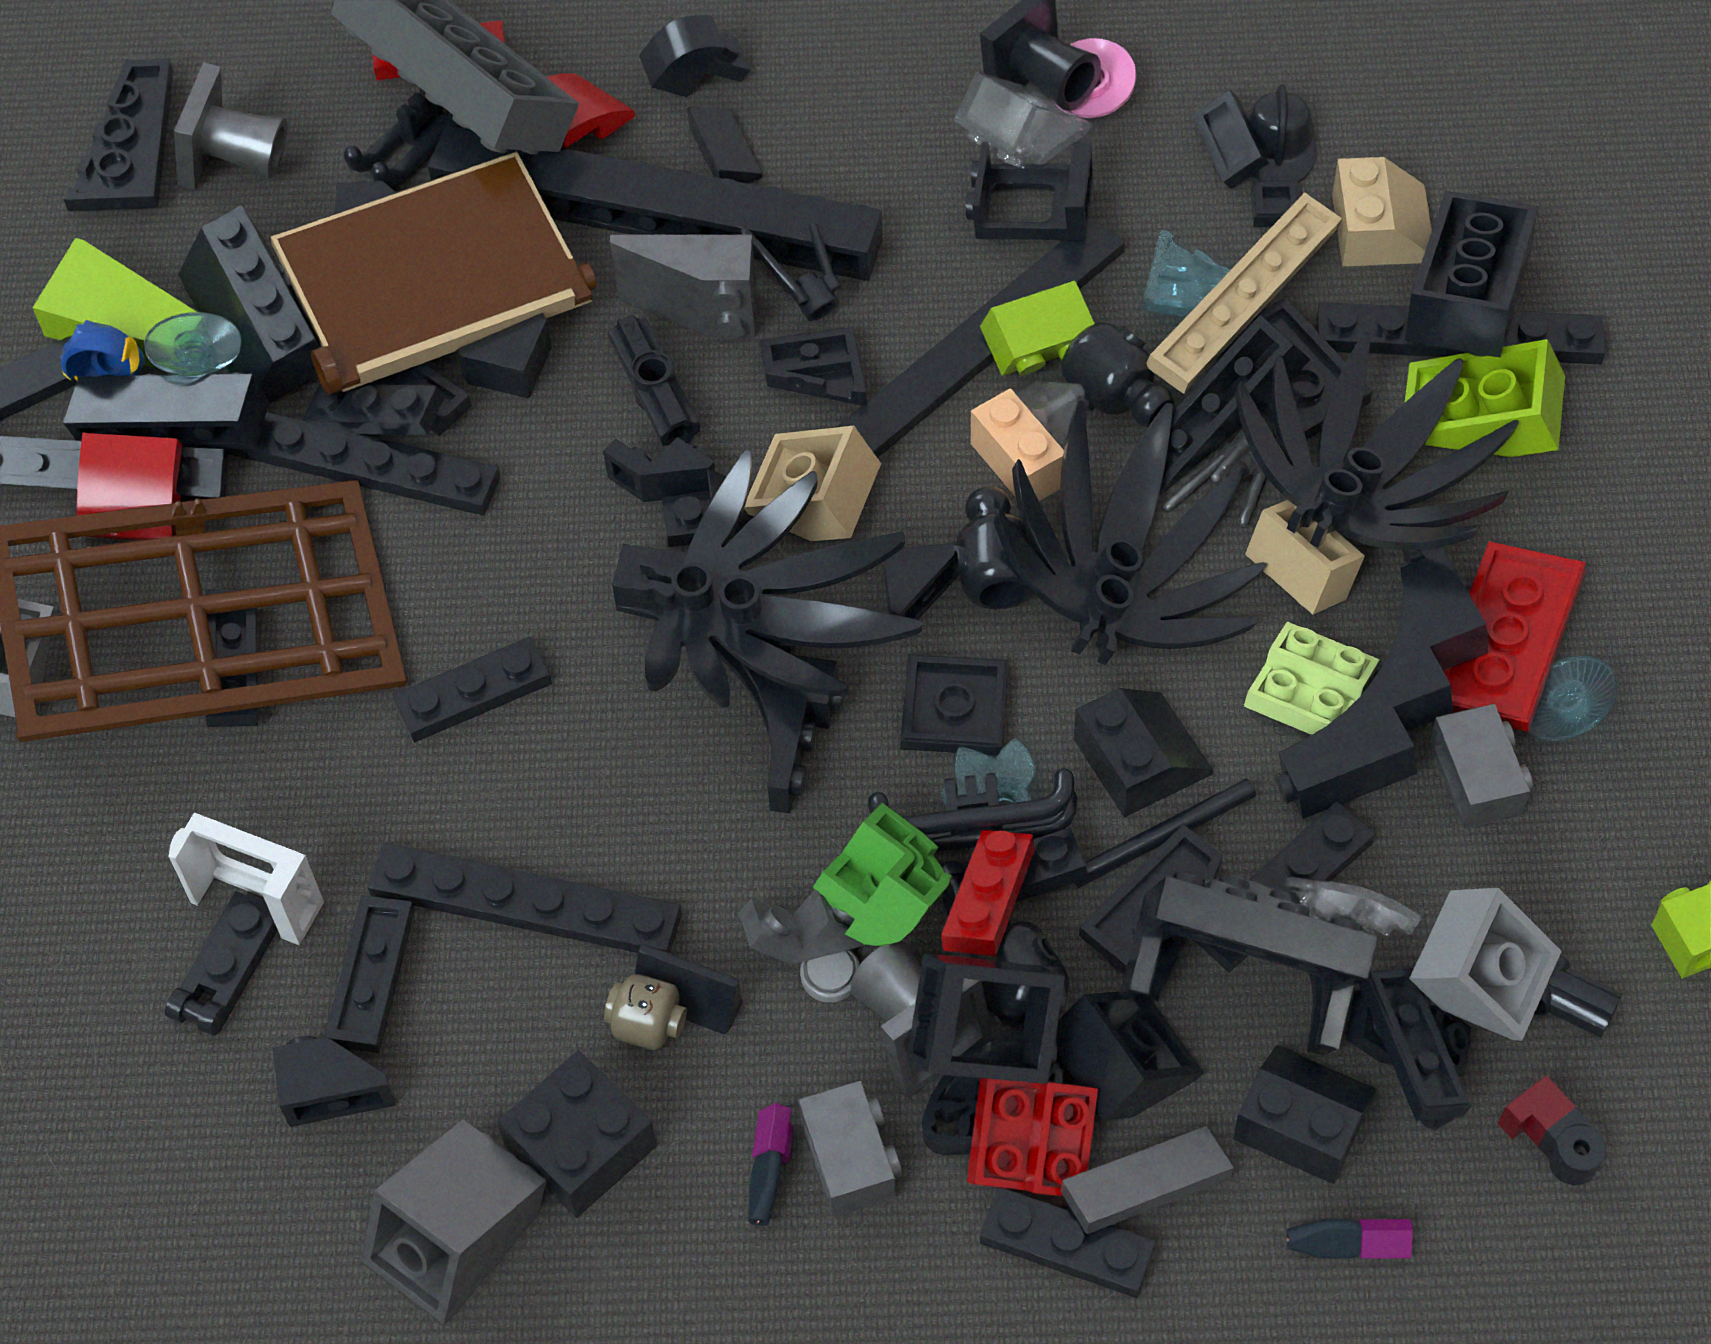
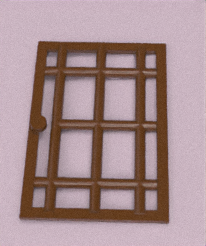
(190, 539)

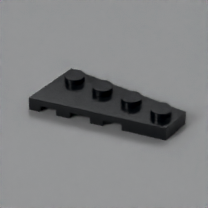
(128, 144)

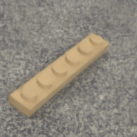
(1243, 293)

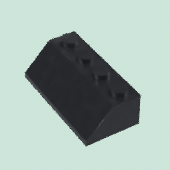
(238, 279)

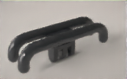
(417, 124)
(976, 811)

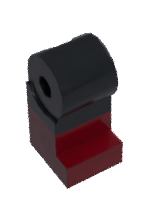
(1558, 1130)

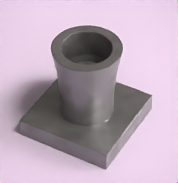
(223, 133)
(889, 986)

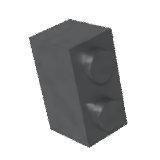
(1480, 766)
(848, 1148)

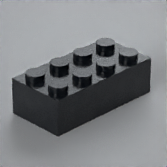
(1471, 274)

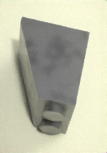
(450, 1218)

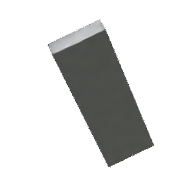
(1146, 1179)

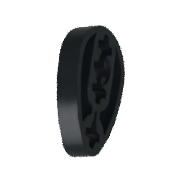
(957, 1095)

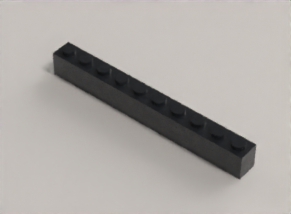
(667, 201)

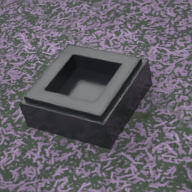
(1272, 200)

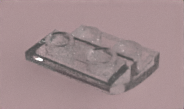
(1355, 904)

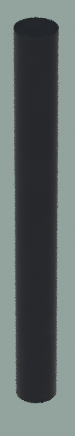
(1160, 833)

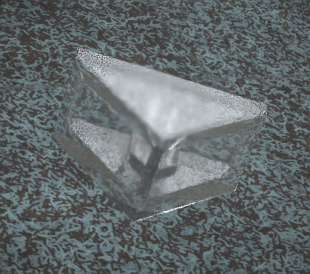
(1052, 405)

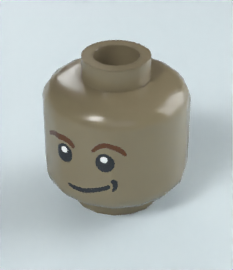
(644, 1011)

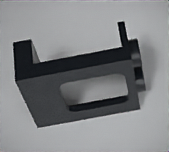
(1071, 200)

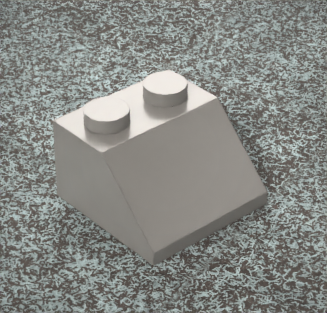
(1486, 962)

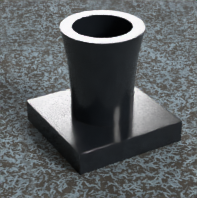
(1026, 49)

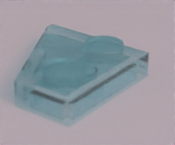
(1179, 278)

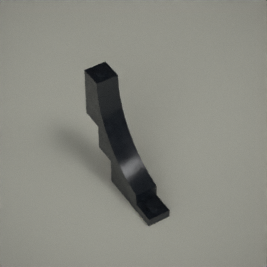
(1369, 740)

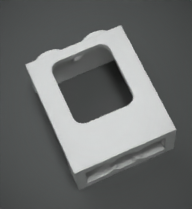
(288, 891)

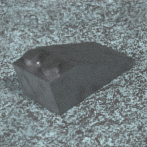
(690, 280)

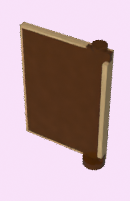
(429, 272)

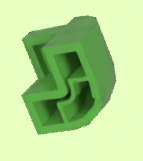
(884, 879)

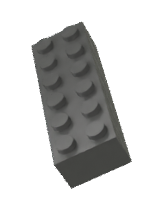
(464, 71)

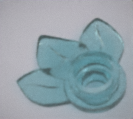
(1012, 767)

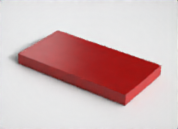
(1526, 611)

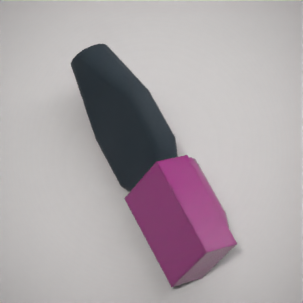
(770, 1148)
(1350, 1238)

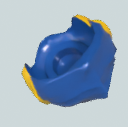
(100, 350)

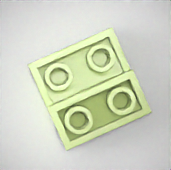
(1309, 679)

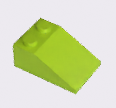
(1495, 391)

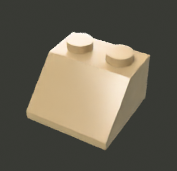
(1380, 213)
(844, 477)

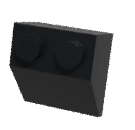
(1138, 748)
(1123, 1052)
(1303, 1113)

